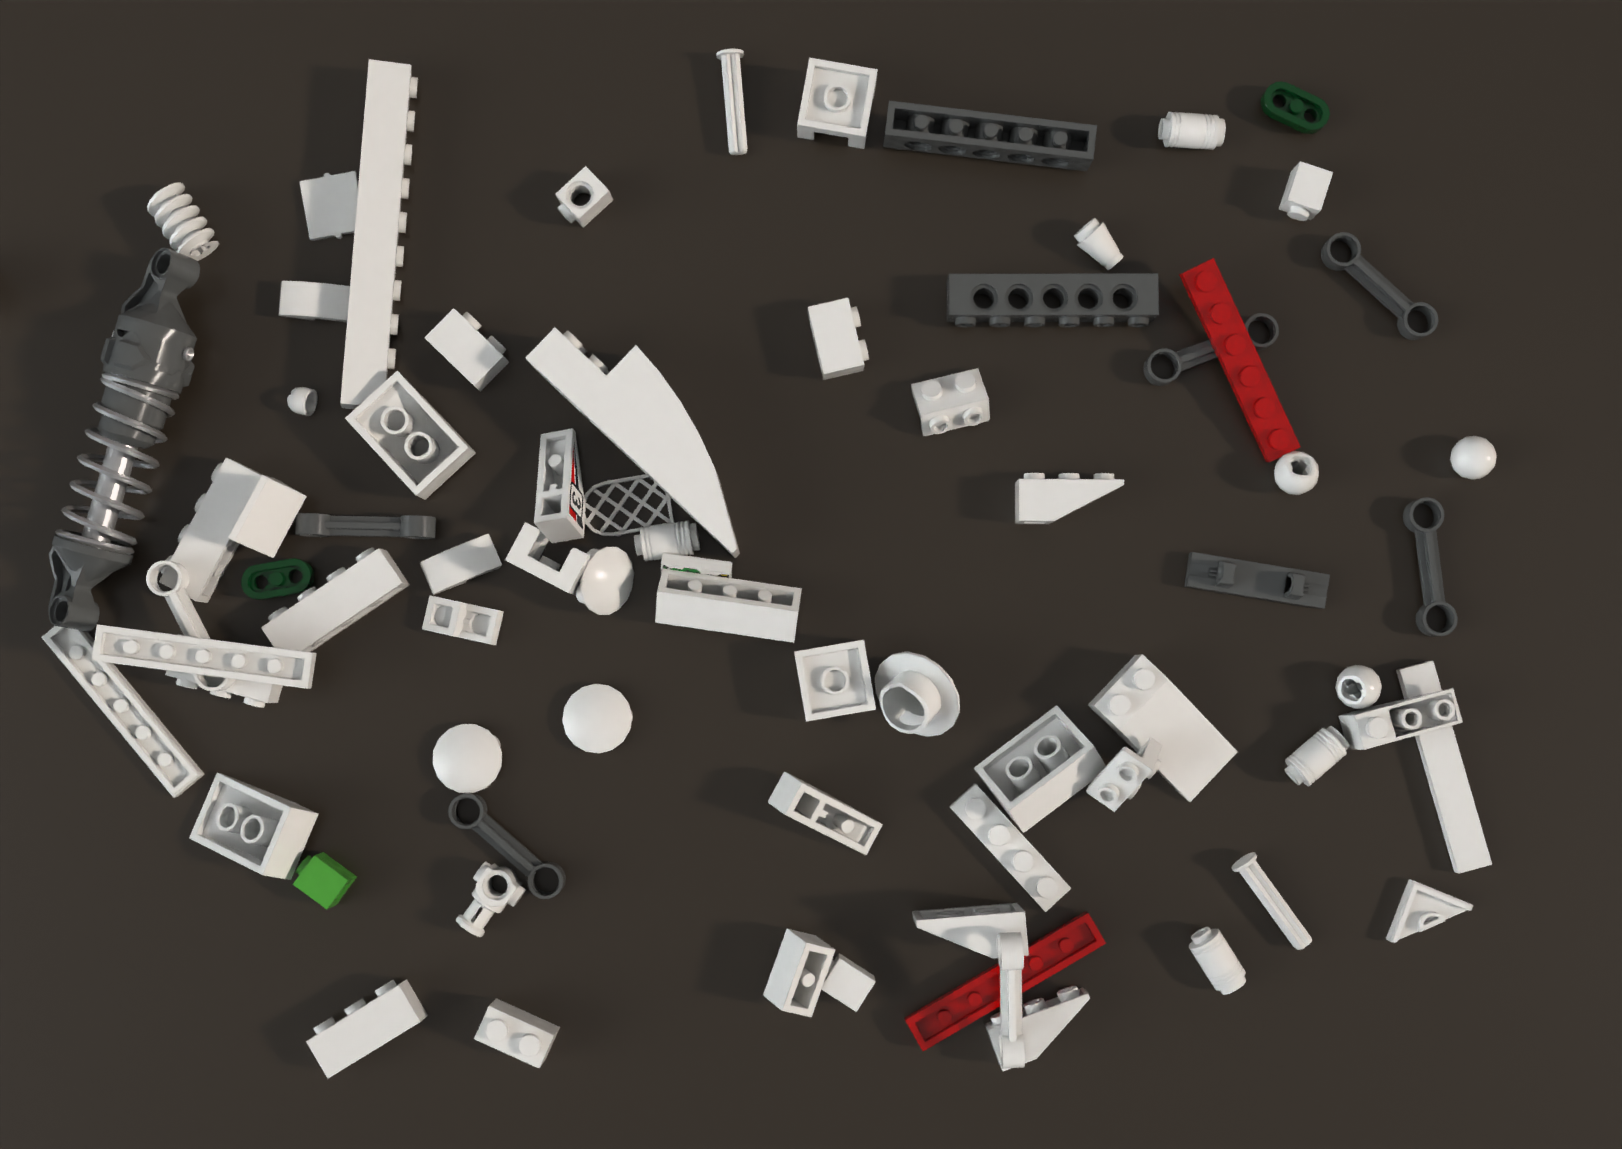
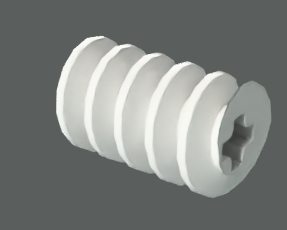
(179, 222)

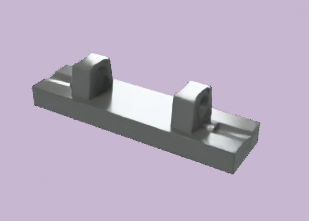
(1256, 580)

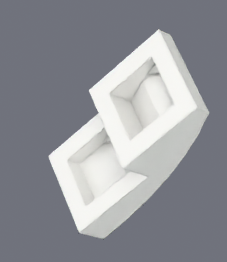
(314, 301)
(460, 564)
(462, 620)

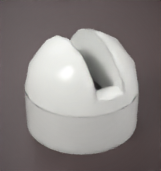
(303, 401)

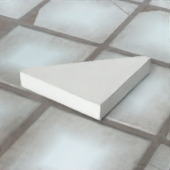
(1422, 909)

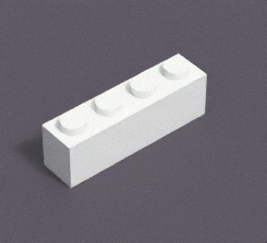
(205, 541)
(336, 604)
(727, 605)

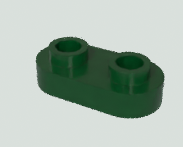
(1295, 104)
(279, 579)

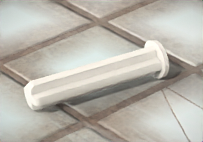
(733, 100)
(1272, 900)

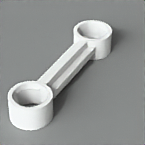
(183, 612)
(1011, 966)

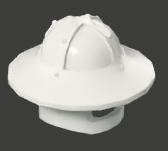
(916, 694)

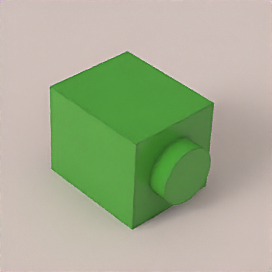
(323, 879)

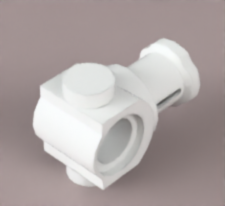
(488, 899)

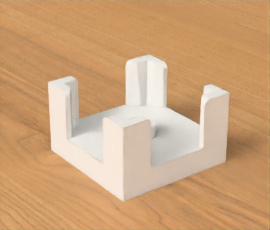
(837, 101)
(528, 550)
(835, 680)

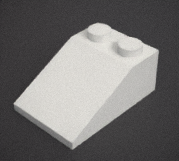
(410, 436)
(253, 827)
(975, 925)

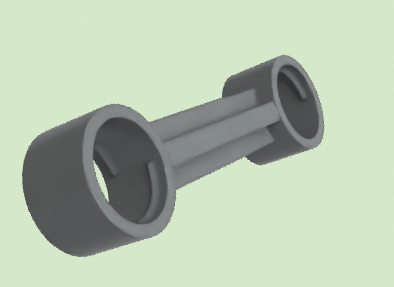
(1379, 286)
(1203, 352)
(365, 526)
(1430, 567)
(507, 845)

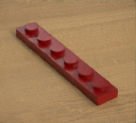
(1239, 360)
(982, 992)

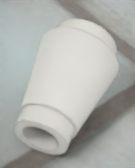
(1098, 243)

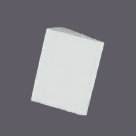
(267, 516)

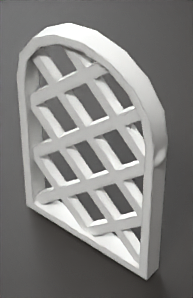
(639, 478)

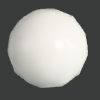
(1473, 457)
(1296, 472)
(1358, 686)

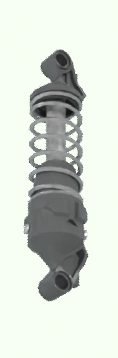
(143, 370)

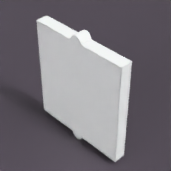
(330, 205)

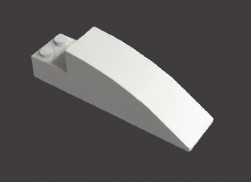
(644, 421)

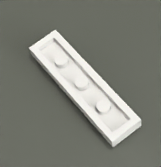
(1010, 847)

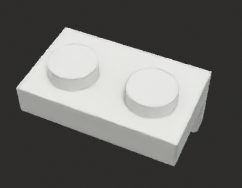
(951, 402)
(1125, 774)

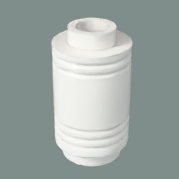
(1192, 130)
(670, 538)
(1316, 756)
(1217, 960)

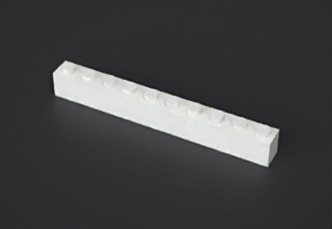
(377, 230)

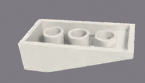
(1146, 705)

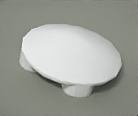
(606, 580)
(597, 718)
(467, 758)

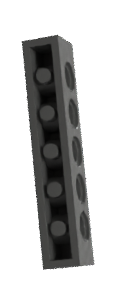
(989, 136)
(1138, 288)

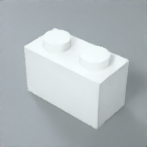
(836, 338)
(467, 349)
(799, 972)
(517, 1033)

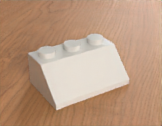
(1040, 768)

